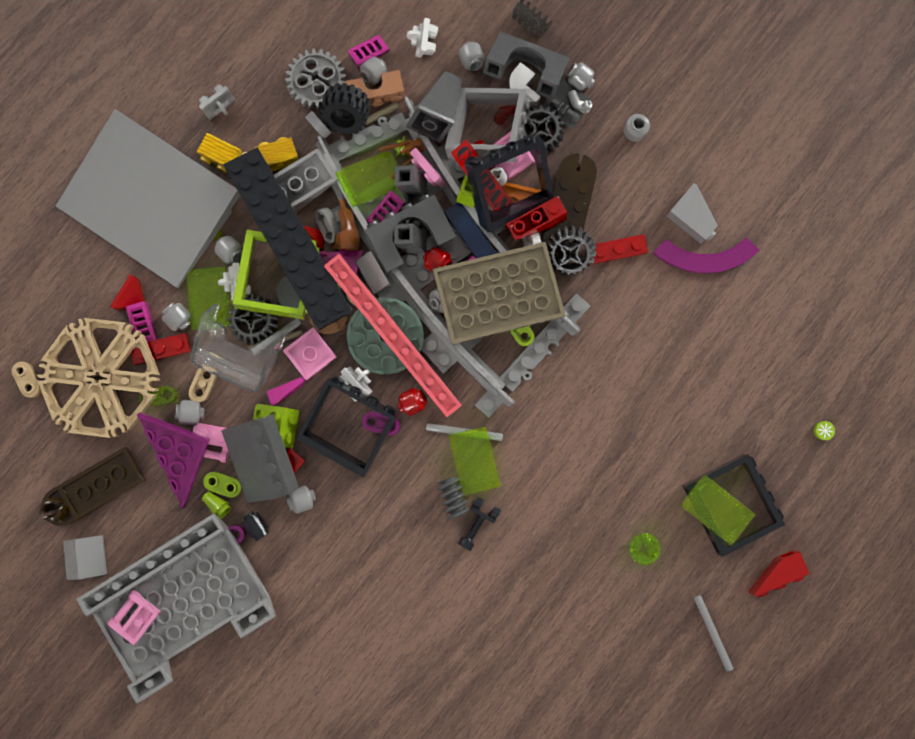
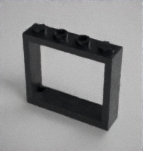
(497, 156)
(333, 452)
(766, 496)

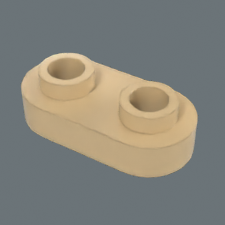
(27, 378)
(201, 383)

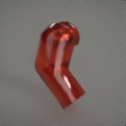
(503, 112)

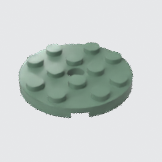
(367, 346)

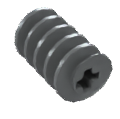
(452, 497)

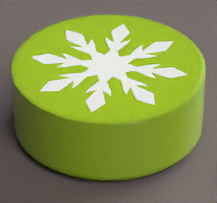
(824, 430)

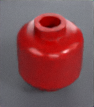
(436, 258)
(412, 401)

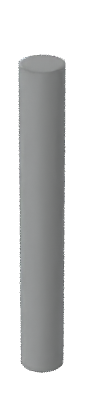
(268, 341)

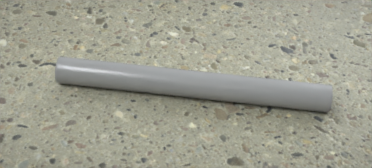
(453, 430)
(713, 633)

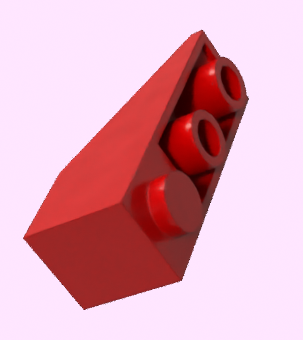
(538, 219)
(781, 571)

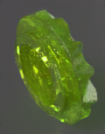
(652, 553)

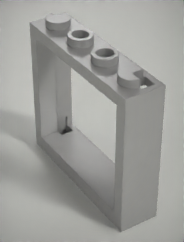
(488, 96)

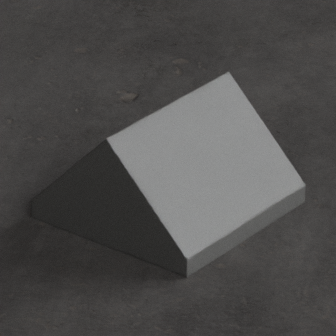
(85, 557)

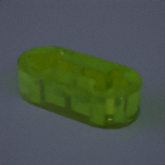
(162, 400)

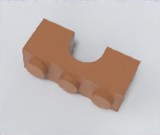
(390, 90)

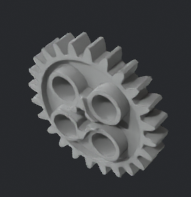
(324, 65)

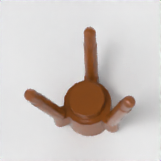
(409, 146)

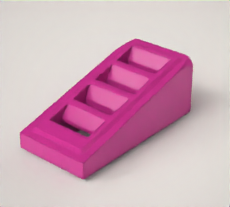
(353, 52)
(386, 202)
(148, 319)
(282, 392)

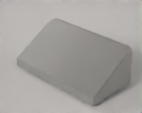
(372, 273)

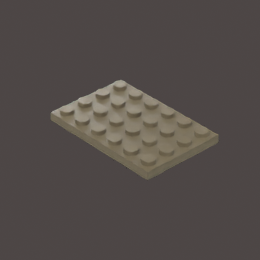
(498, 293)

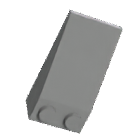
(306, 179)

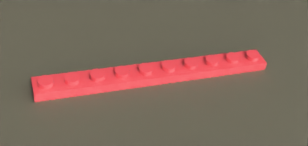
(392, 335)

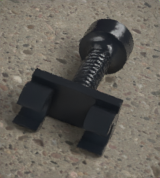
(467, 542)

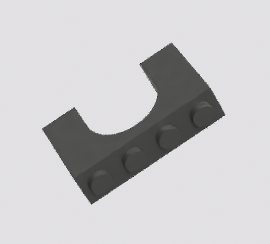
(511, 49)
(426, 211)
(412, 235)

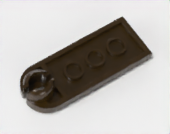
(574, 192)
(92, 488)

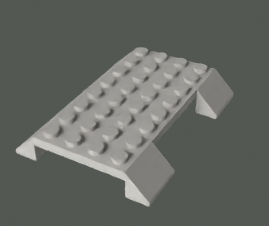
(198, 587)

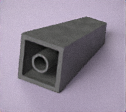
(437, 109)

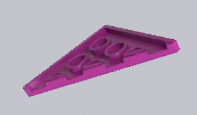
(178, 453)

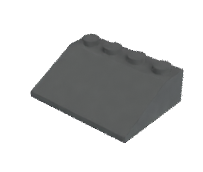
(260, 459)

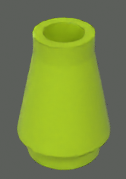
(216, 505)

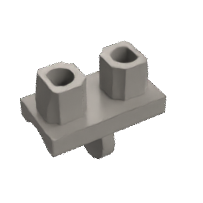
(216, 103)

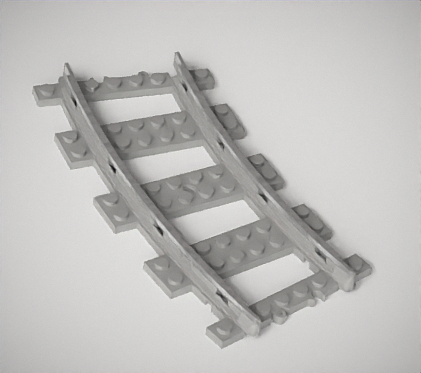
(413, 276)

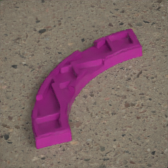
(706, 263)

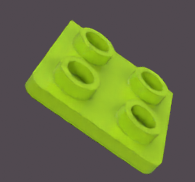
(285, 419)

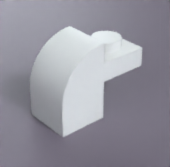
(521, 79)

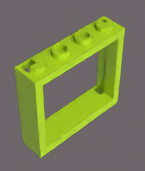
(242, 281)

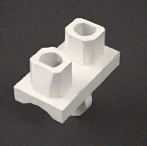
(420, 38)
(229, 280)
(357, 378)

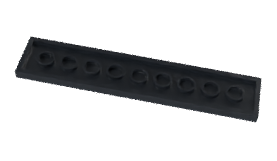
(287, 239)

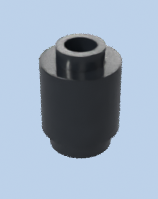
(255, 525)

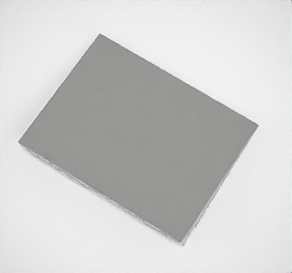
(148, 199)

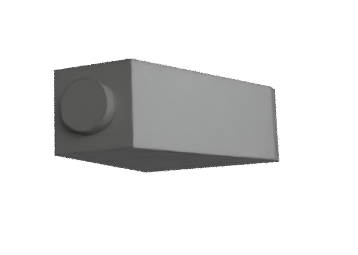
(694, 215)

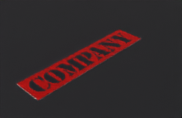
(494, 193)

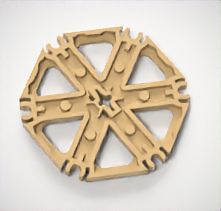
(100, 364)

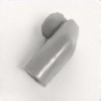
(578, 105)

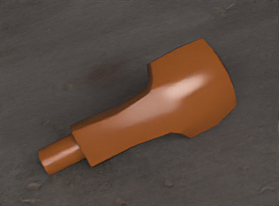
(348, 239)

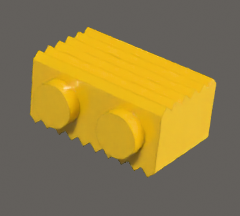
(217, 152)
(278, 153)

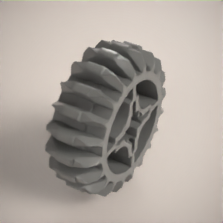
(548, 117)
(580, 239)
(253, 327)

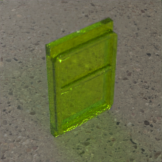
(368, 178)
(205, 292)
(474, 460)
(717, 510)

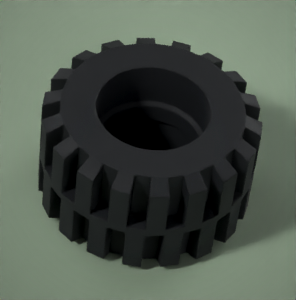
(345, 109)

